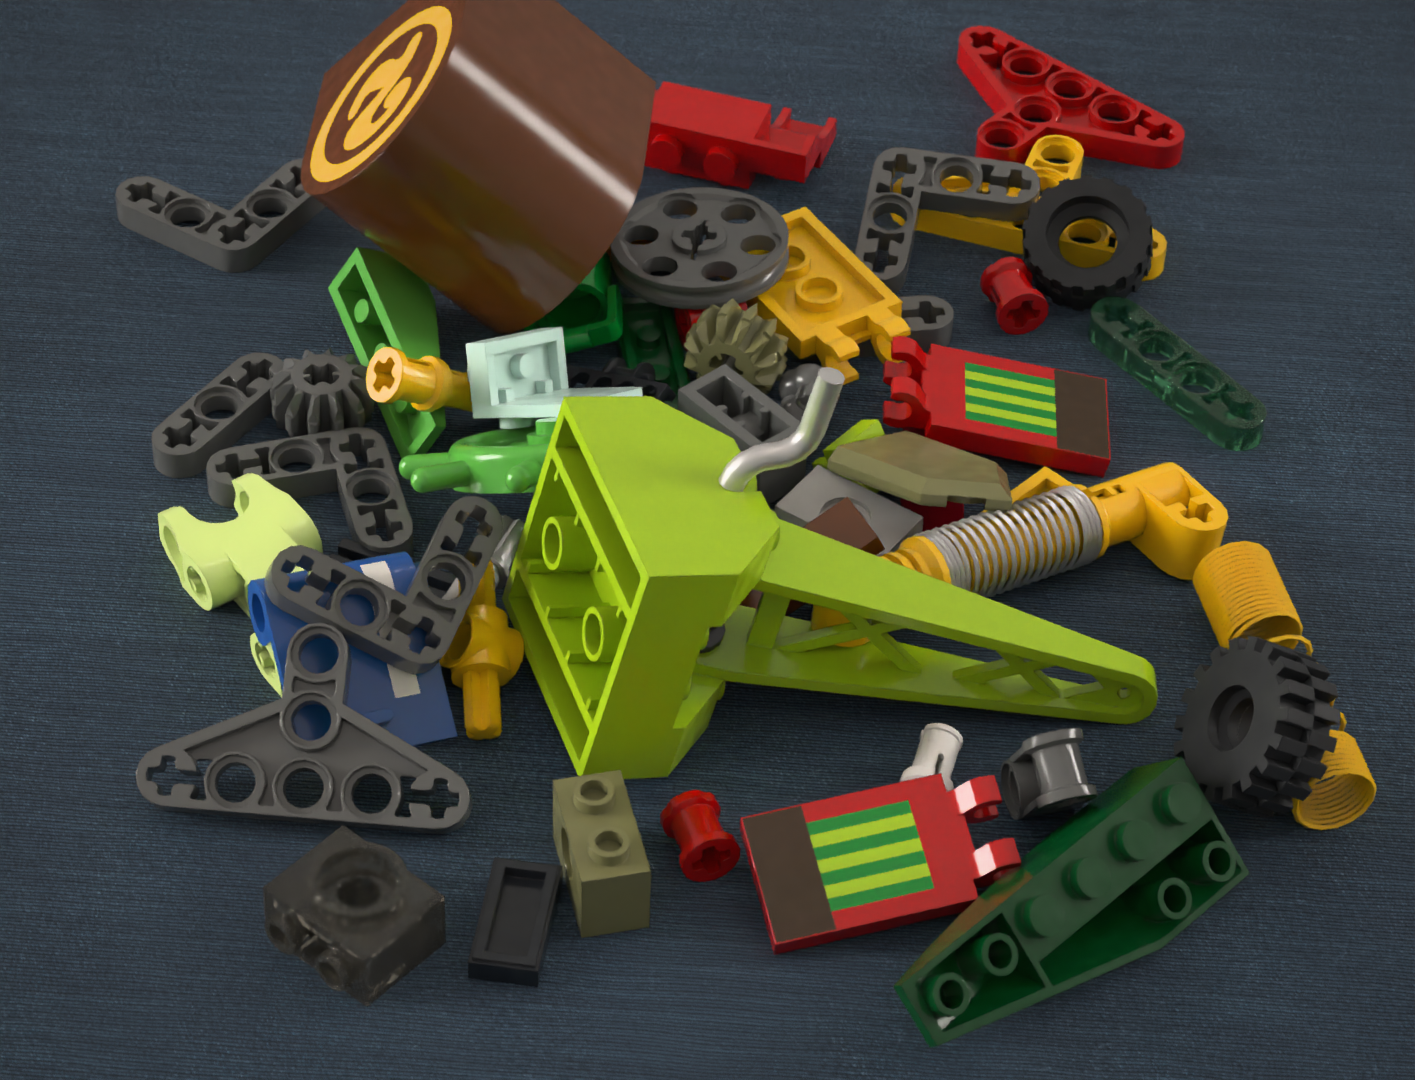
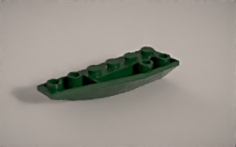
(1079, 905)

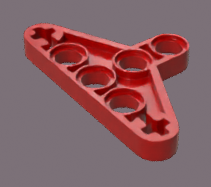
(1141, 140)

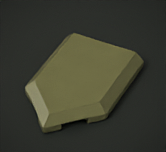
(923, 471)

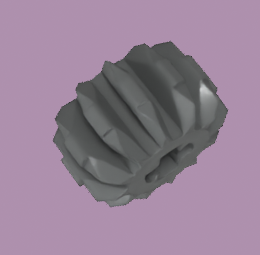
(320, 394)

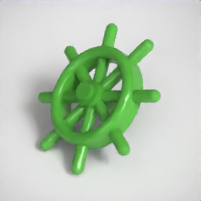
(484, 462)

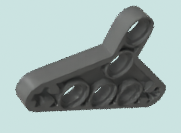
(272, 750)

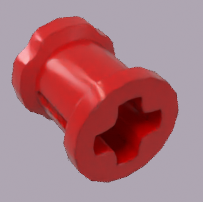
(1017, 302)
(703, 843)

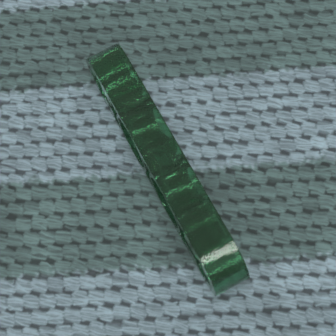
(1225, 414)

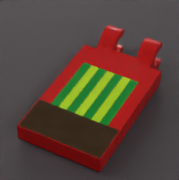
(1000, 406)
(873, 859)

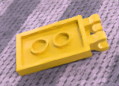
(829, 299)

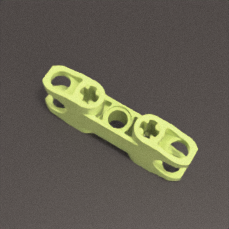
(223, 558)

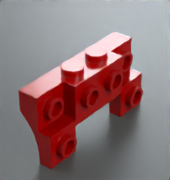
(731, 138)

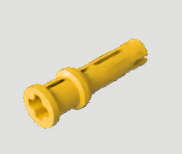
(423, 382)

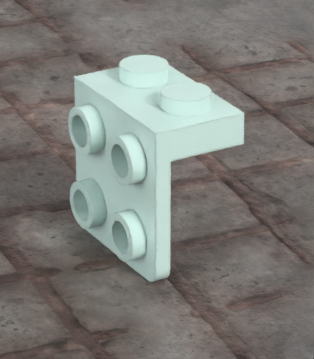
(524, 377)

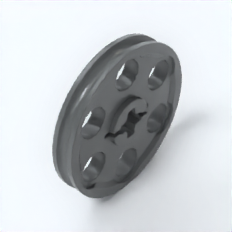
(719, 255)

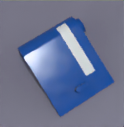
(400, 702)

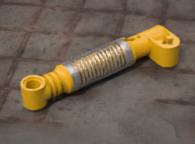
(1064, 533)

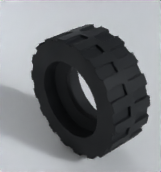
(1087, 200)

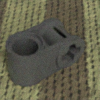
(1046, 775)

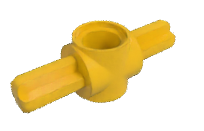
(483, 659)

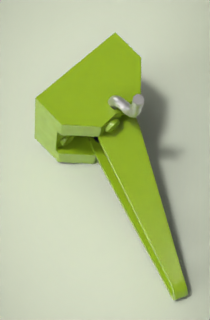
(657, 536)

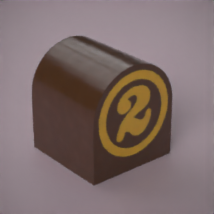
(483, 149)

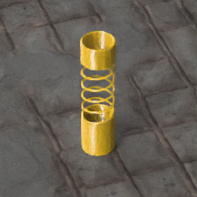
(1246, 599)

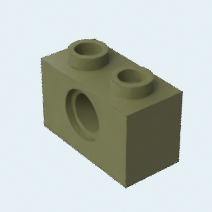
(601, 853)

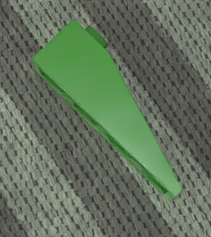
(393, 308)

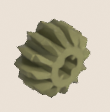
(739, 341)

